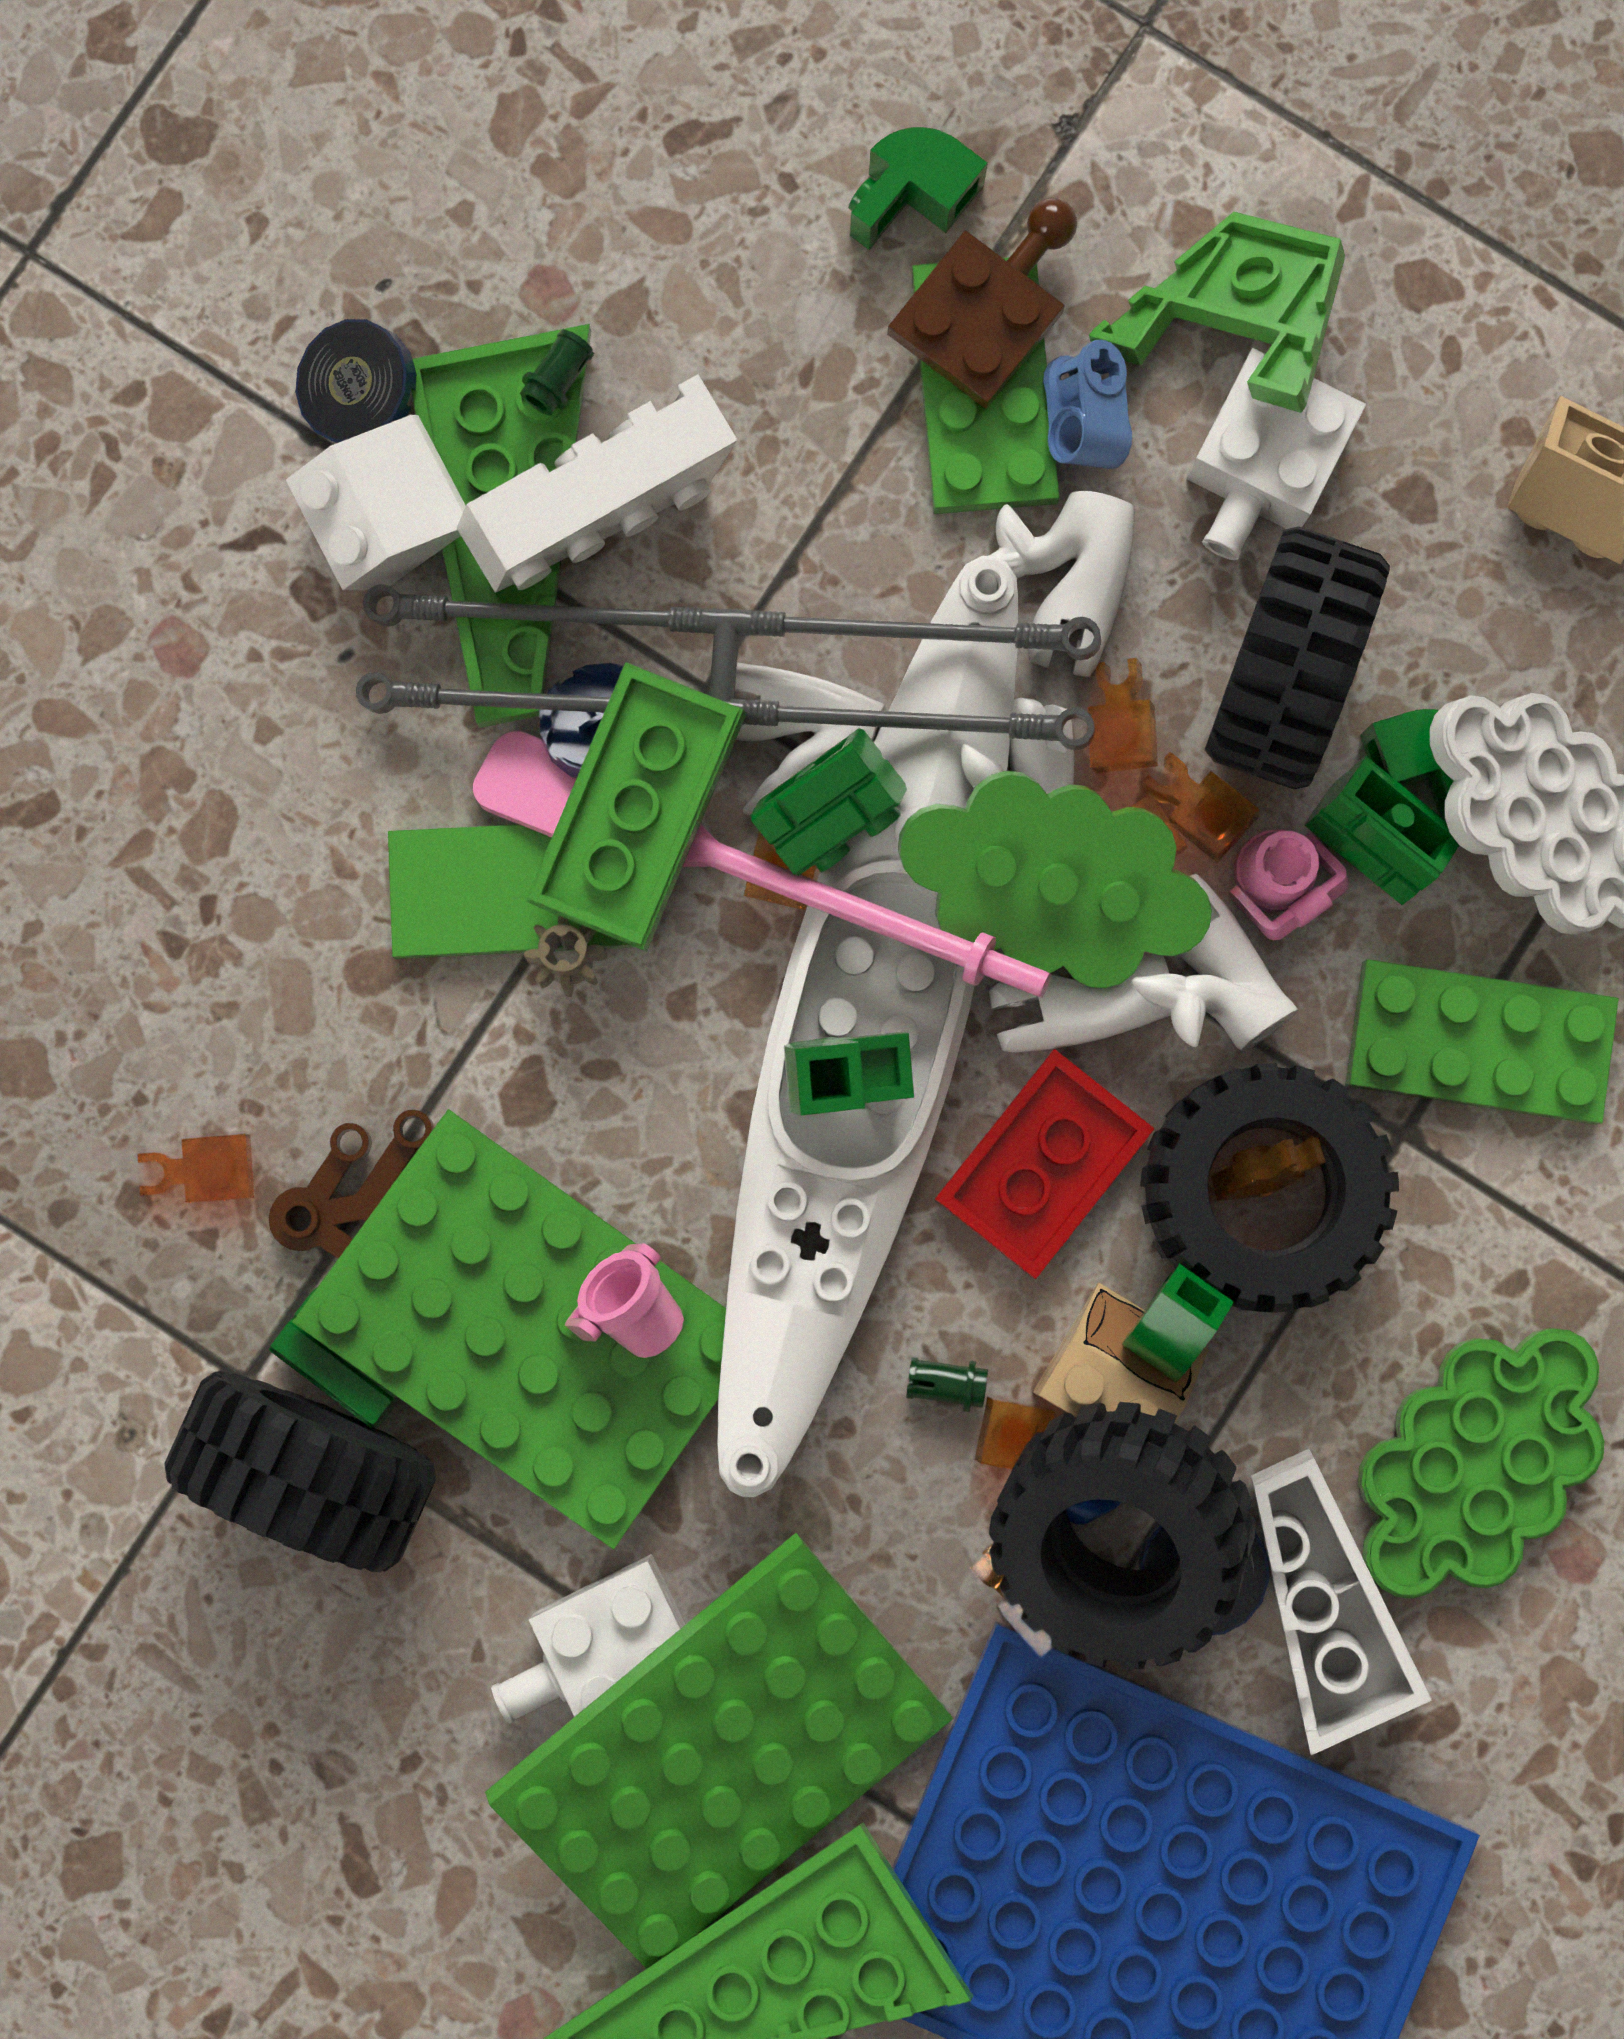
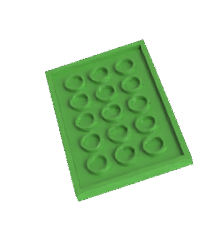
(463, 1313)
(719, 1754)

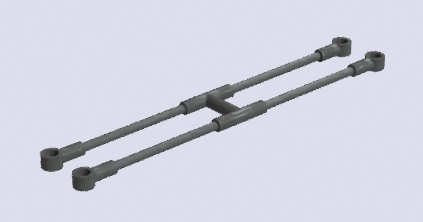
(726, 627)

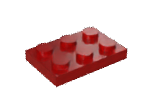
(1044, 1164)

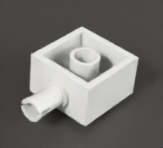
(1270, 458)
(593, 1640)

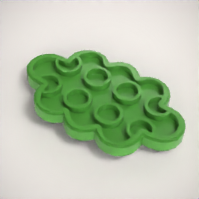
(1056, 878)
(1481, 1462)

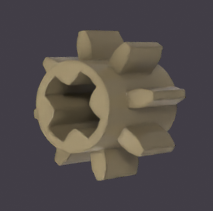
(563, 971)

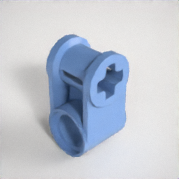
(1088, 413)

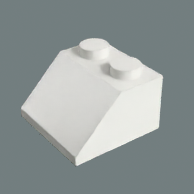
(379, 503)

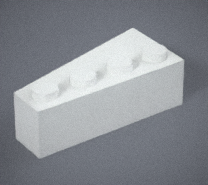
(599, 489)
(1336, 1627)

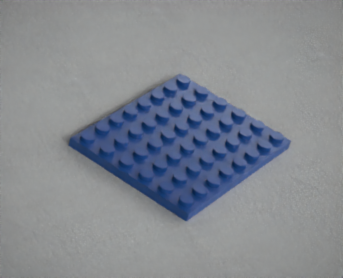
(1163, 1870)

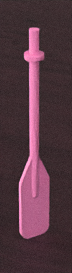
(530, 790)

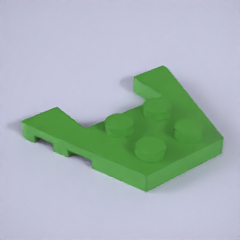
(1250, 282)

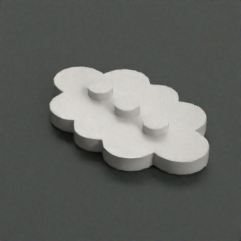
(1537, 805)

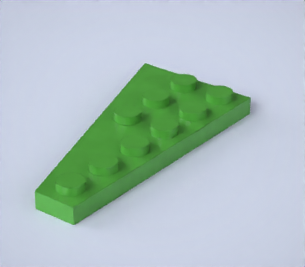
(485, 439)
(797, 1961)

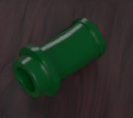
(556, 373)
(947, 1383)

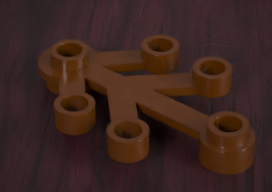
(318, 1194)

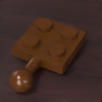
(981, 313)

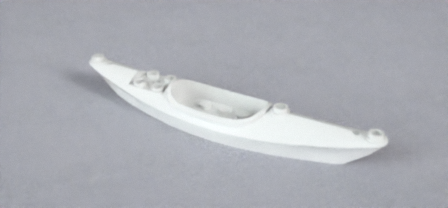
(856, 1166)

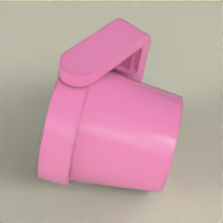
(1278, 874)
(628, 1303)

